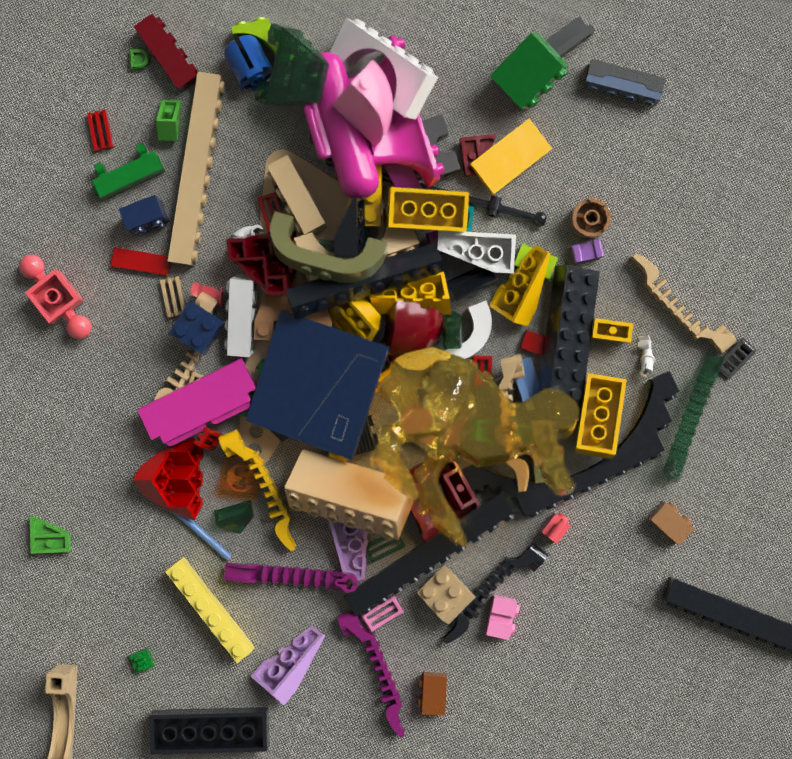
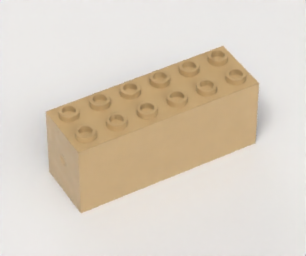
(347, 495)

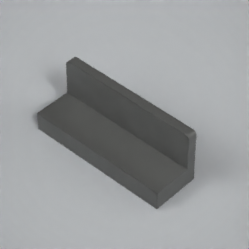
(570, 36)

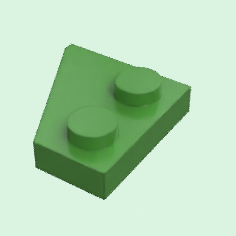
(48, 537)

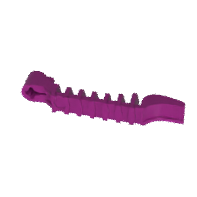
(254, 572)
(351, 625)

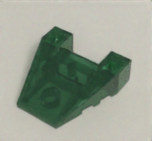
(297, 70)

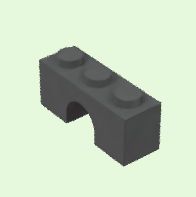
(436, 129)

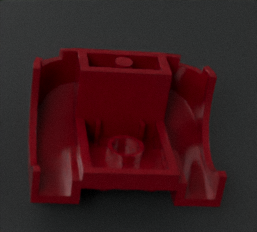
(457, 493)

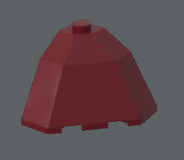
(259, 262)

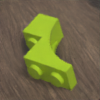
(258, 28)

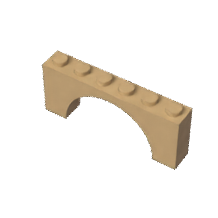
(398, 241)
(62, 685)

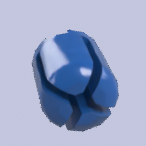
(247, 77)

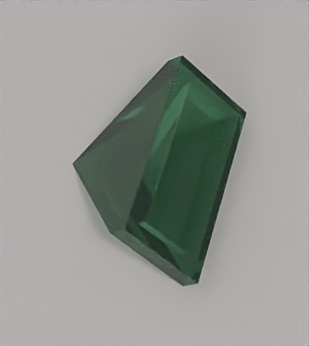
(234, 517)

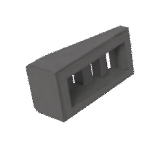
(746, 356)

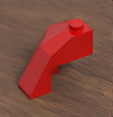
(174, 479)

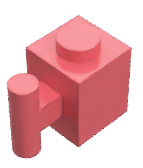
(555, 527)

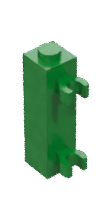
(128, 175)

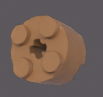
(599, 214)

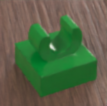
(142, 660)

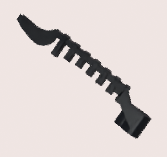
(532, 557)

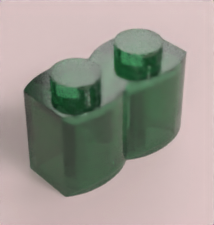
(452, 331)

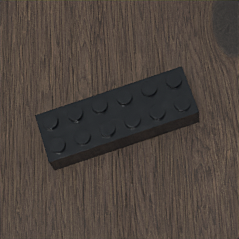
(209, 730)

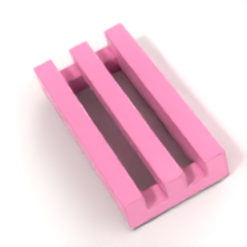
(385, 620)

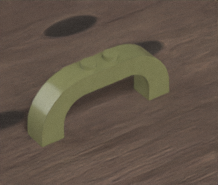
(320, 264)

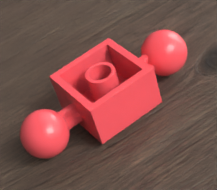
(55, 297)

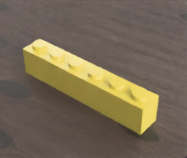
(210, 610)

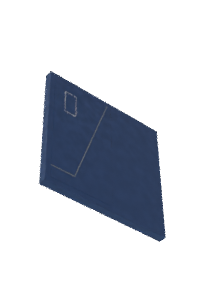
(317, 384)

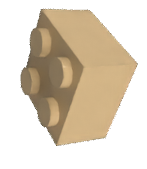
(446, 595)

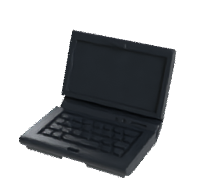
(465, 278)

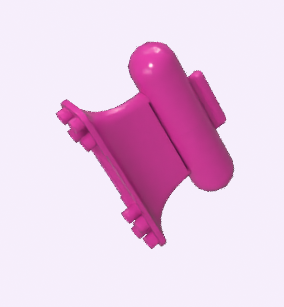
(351, 151)

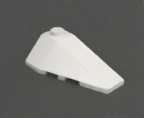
(484, 250)

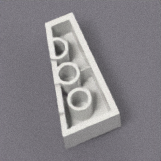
(241, 316)

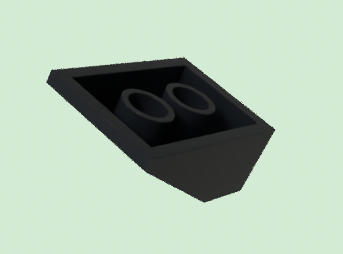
(350, 236)

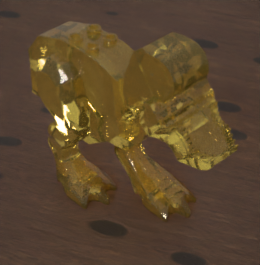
(464, 414)

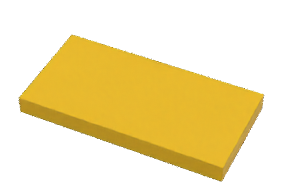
(510, 156)

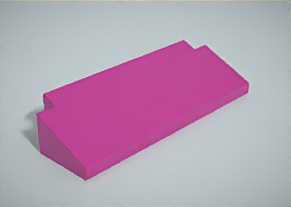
(203, 400)

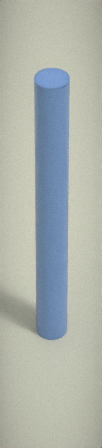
(205, 536)

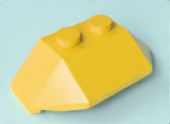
(356, 318)

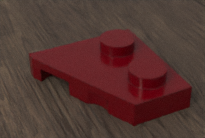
(472, 148)

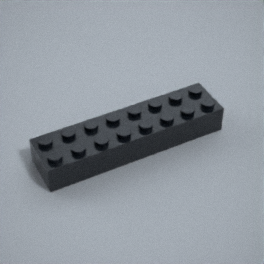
(569, 331)

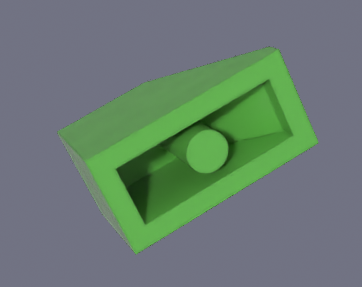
(169, 120)

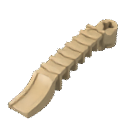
(209, 304)
(720, 338)
(513, 369)

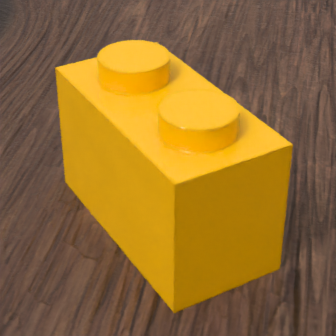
(612, 331)

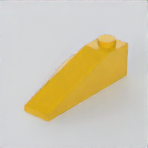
(520, 294)

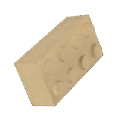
(296, 195)

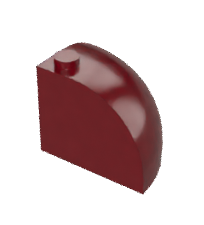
(411, 328)

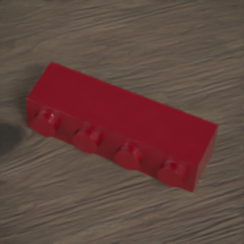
(165, 51)

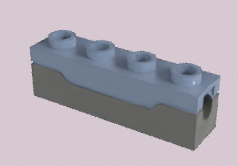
(624, 82)

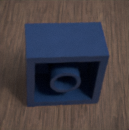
(144, 215)
(197, 327)

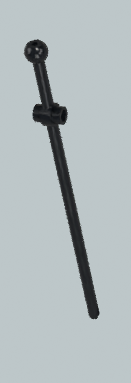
(493, 206)

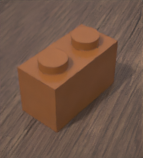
(433, 693)

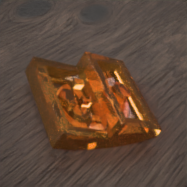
(238, 479)

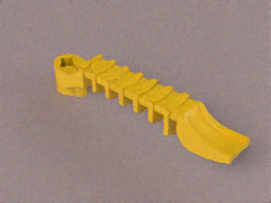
(232, 445)

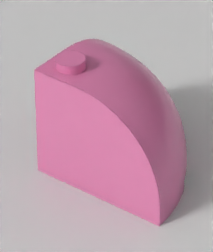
(368, 103)

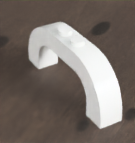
(482, 322)

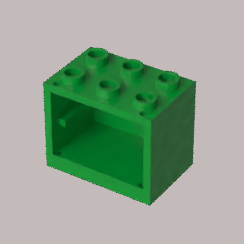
(530, 71)

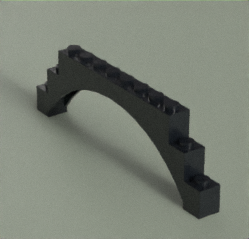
(638, 446)

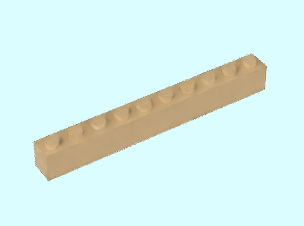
(195, 169)

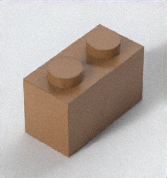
(671, 523)

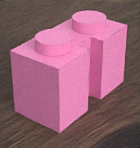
(501, 617)

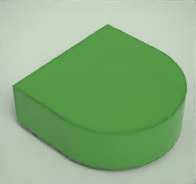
(138, 59)

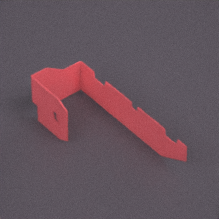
(198, 288)

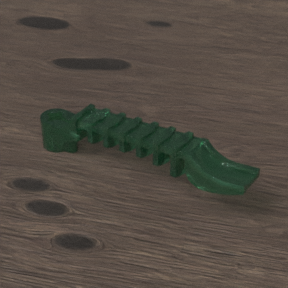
(690, 419)

